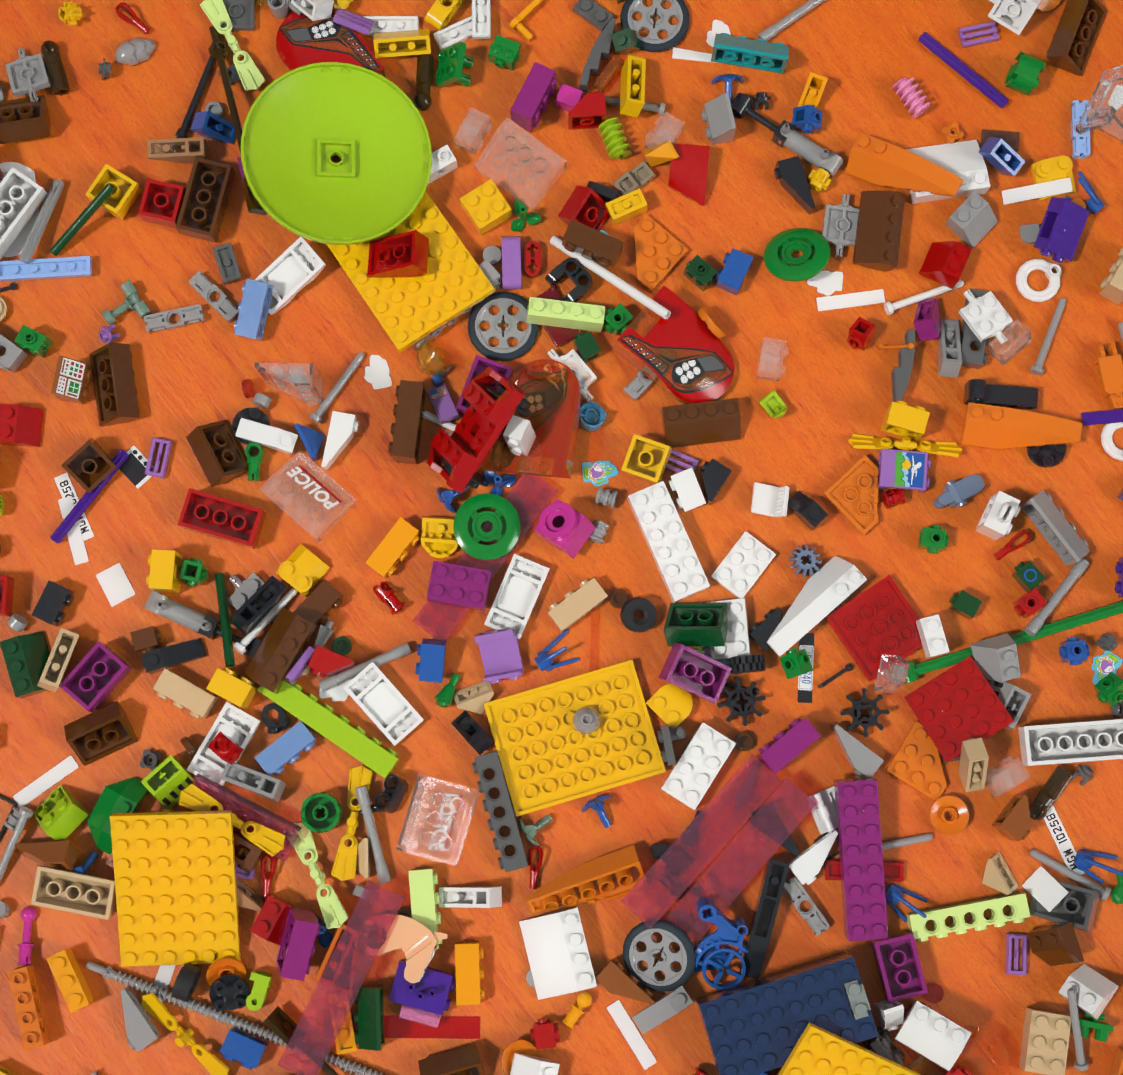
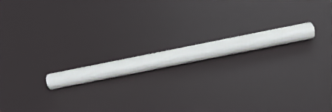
(614, 280)

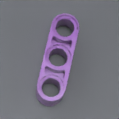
(511, 262)

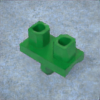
(1101, 1029)

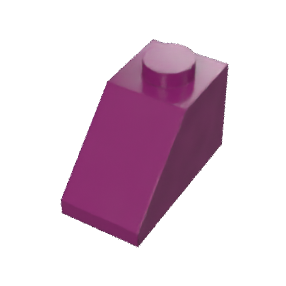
(927, 319)

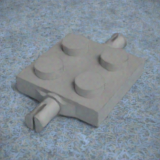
(27, 75)
(840, 225)
(245, 590)

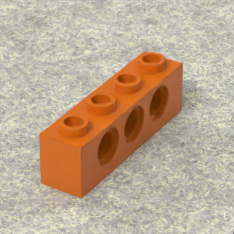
(28, 1007)

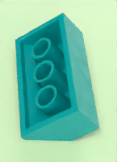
(750, 53)

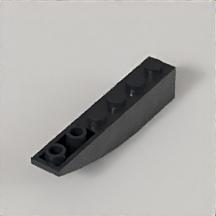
(764, 916)

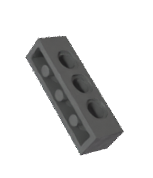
(972, 358)

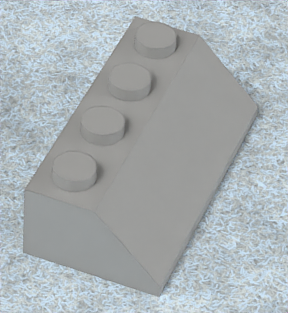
(1055, 528)

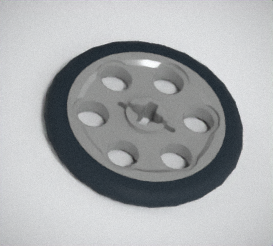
(652, 42)
(480, 338)
(647, 977)

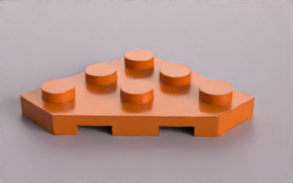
(655, 252)
(857, 495)
(919, 763)

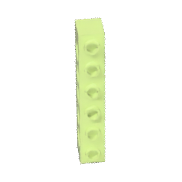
(1016, 901)

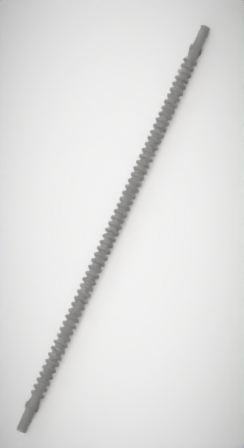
(218, 1015)

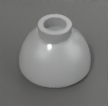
(586, 720)

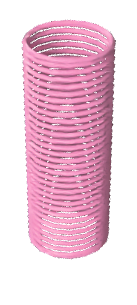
(412, 1012)

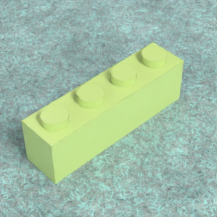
(565, 314)
(425, 898)

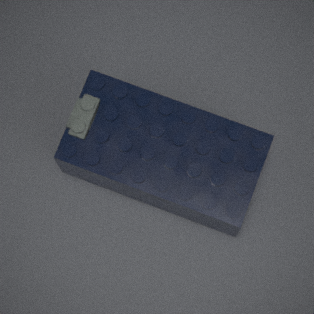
(762, 1019)

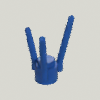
(1094, 203)
(545, 660)
(1085, 860)
(894, 894)

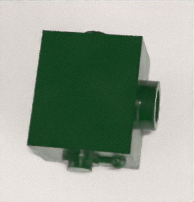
(700, 273)

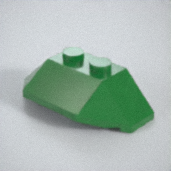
(116, 798)

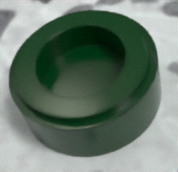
(342, 646)

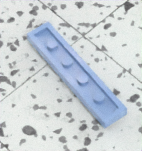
(46, 268)

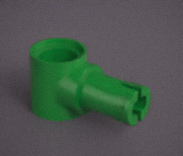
(254, 462)

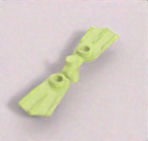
(247, 70)
(330, 905)

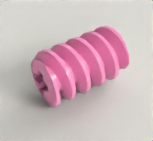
(911, 96)

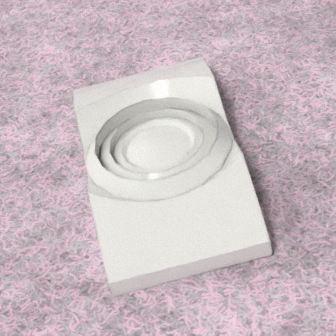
(291, 273)
(517, 595)
(383, 703)
(234, 724)

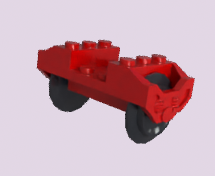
(478, 429)

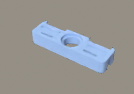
(1080, 142)

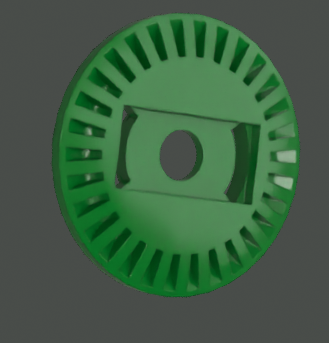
(787, 268)
(504, 521)

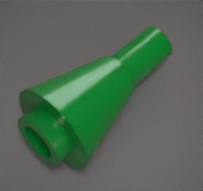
(445, 696)

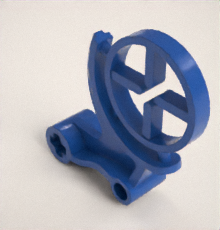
(727, 932)

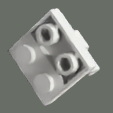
(825, 810)

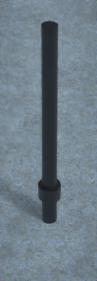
(182, 132)

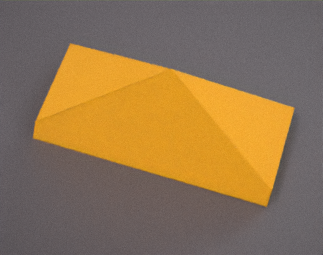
(660, 153)

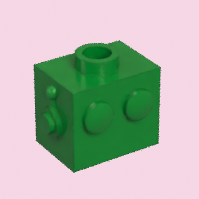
(504, 52)
(33, 341)

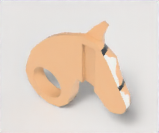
(416, 942)

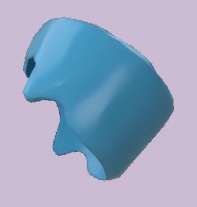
(591, 416)

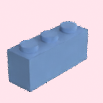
(253, 309)
(286, 749)

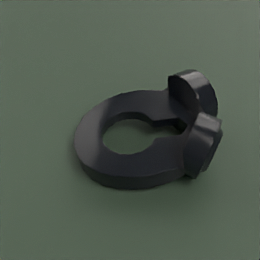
(283, 719)

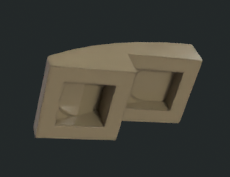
(635, 179)

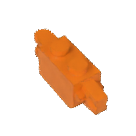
(1110, 375)

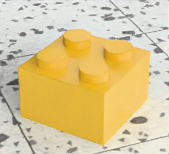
(122, 197)
(486, 207)
(905, 420)
(646, 459)
(164, 571)
(230, 687)

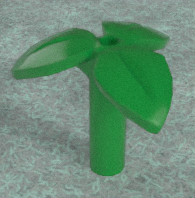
(521, 211)

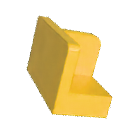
(626, 207)

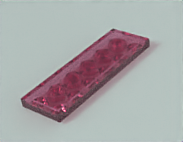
(250, 811)

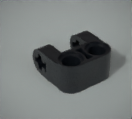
(575, 276)

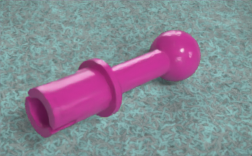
(28, 915)

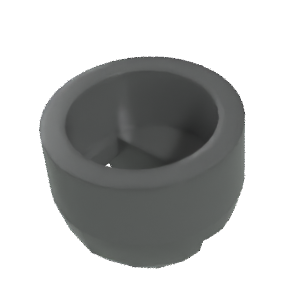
(1115, 710)

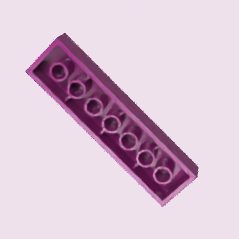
(861, 859)

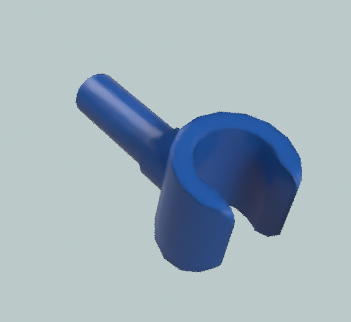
(438, 380)

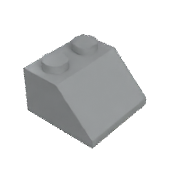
(719, 120)
(972, 220)
(997, 658)

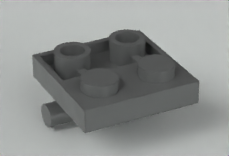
(667, 736)
(884, 1047)

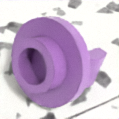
(106, 336)

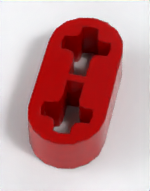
(528, 259)

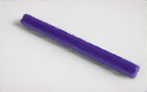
(961, 68)
(86, 500)

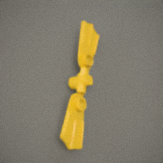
(940, 448)
(263, 837)
(346, 857)
(160, 1013)

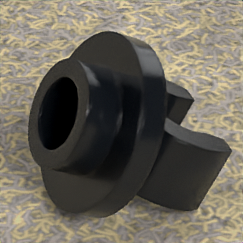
(761, 97)

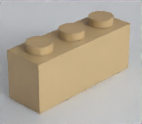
(577, 604)
(58, 660)
(184, 694)
(973, 764)

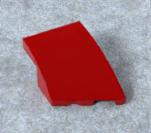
(690, 171)

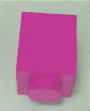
(568, 97)

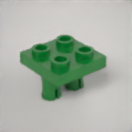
(451, 65)

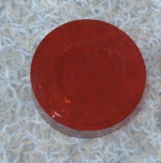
(248, 388)
(935, 993)

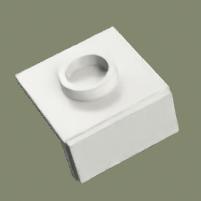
(770, 500)

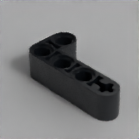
(1000, 395)

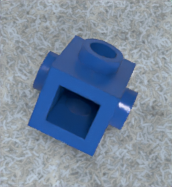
(807, 118)
(1067, 652)

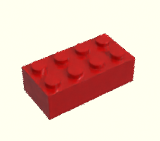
(221, 518)

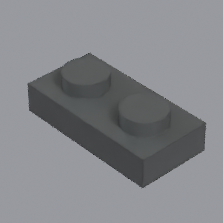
(593, 13)
(227, 263)

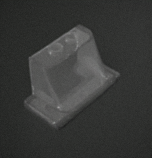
(1106, 105)

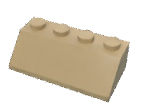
(74, 892)

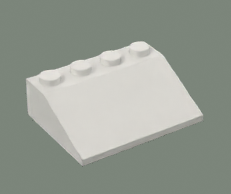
(960, 159)
(558, 953)

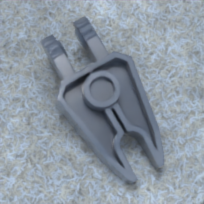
(958, 492)

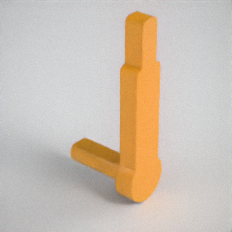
(516, 22)

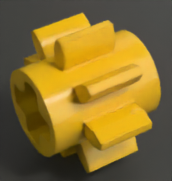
(70, 13)
(819, 179)

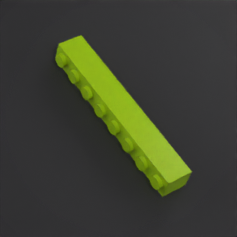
(334, 728)

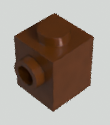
(146, 639)

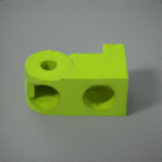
(259, 991)

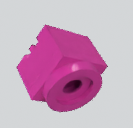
(564, 528)

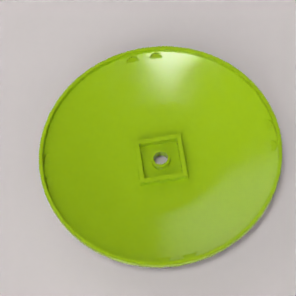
(342, 113)

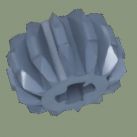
(807, 568)

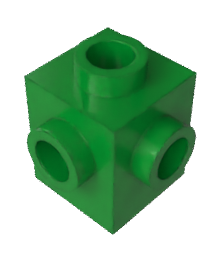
(622, 316)
(926, 539)
(187, 568)
(796, 663)
(1110, 689)

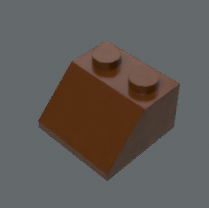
(89, 465)
(1056, 944)

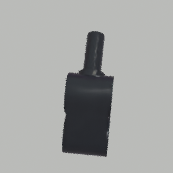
(392, 794)

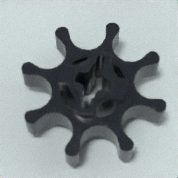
(749, 700)
(871, 704)

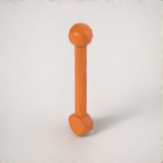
(910, 345)

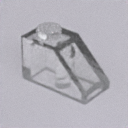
(891, 673)

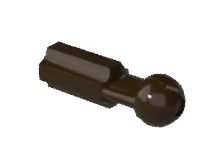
(55, 68)
(423, 81)
(1049, 793)

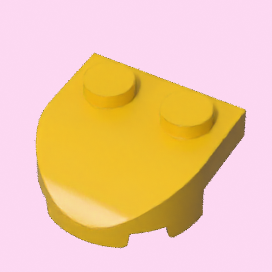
(438, 536)
(671, 704)

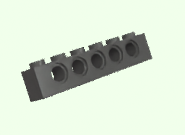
(506, 862)

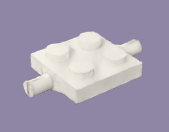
(985, 316)
(579, 368)

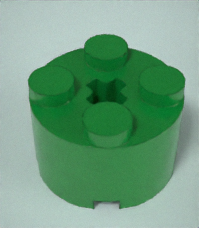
(1024, 73)
(310, 812)

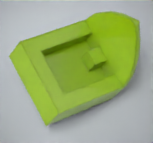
(773, 405)

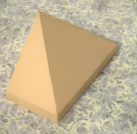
(474, 697)
(363, 858)
(998, 875)

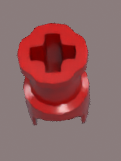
(387, 596)

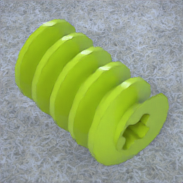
(613, 139)

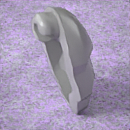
(135, 51)

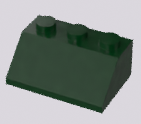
(696, 624)
(25, 662)
(370, 1018)

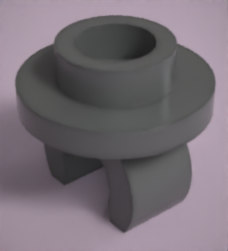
(1084, 771)

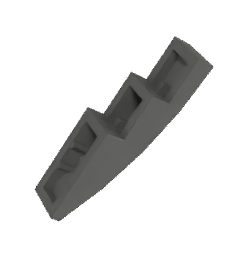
(599, 52)
(901, 374)

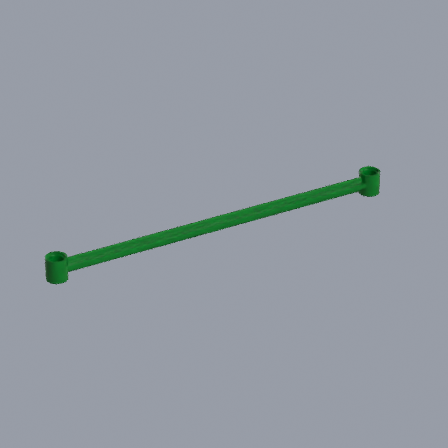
(1019, 638)

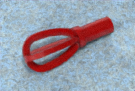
(136, 22)
(1008, 549)
(534, 872)
(267, 880)

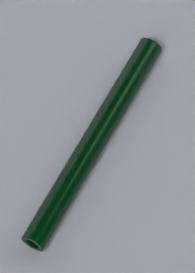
(82, 219)
(224, 620)

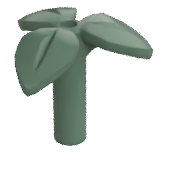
(531, 830)

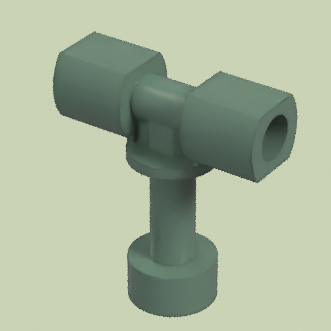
(132, 302)

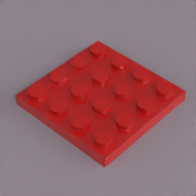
(876, 625)
(958, 708)

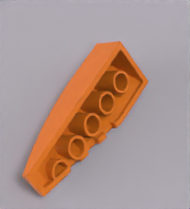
(895, 167)
(1015, 428)
(600, 878)

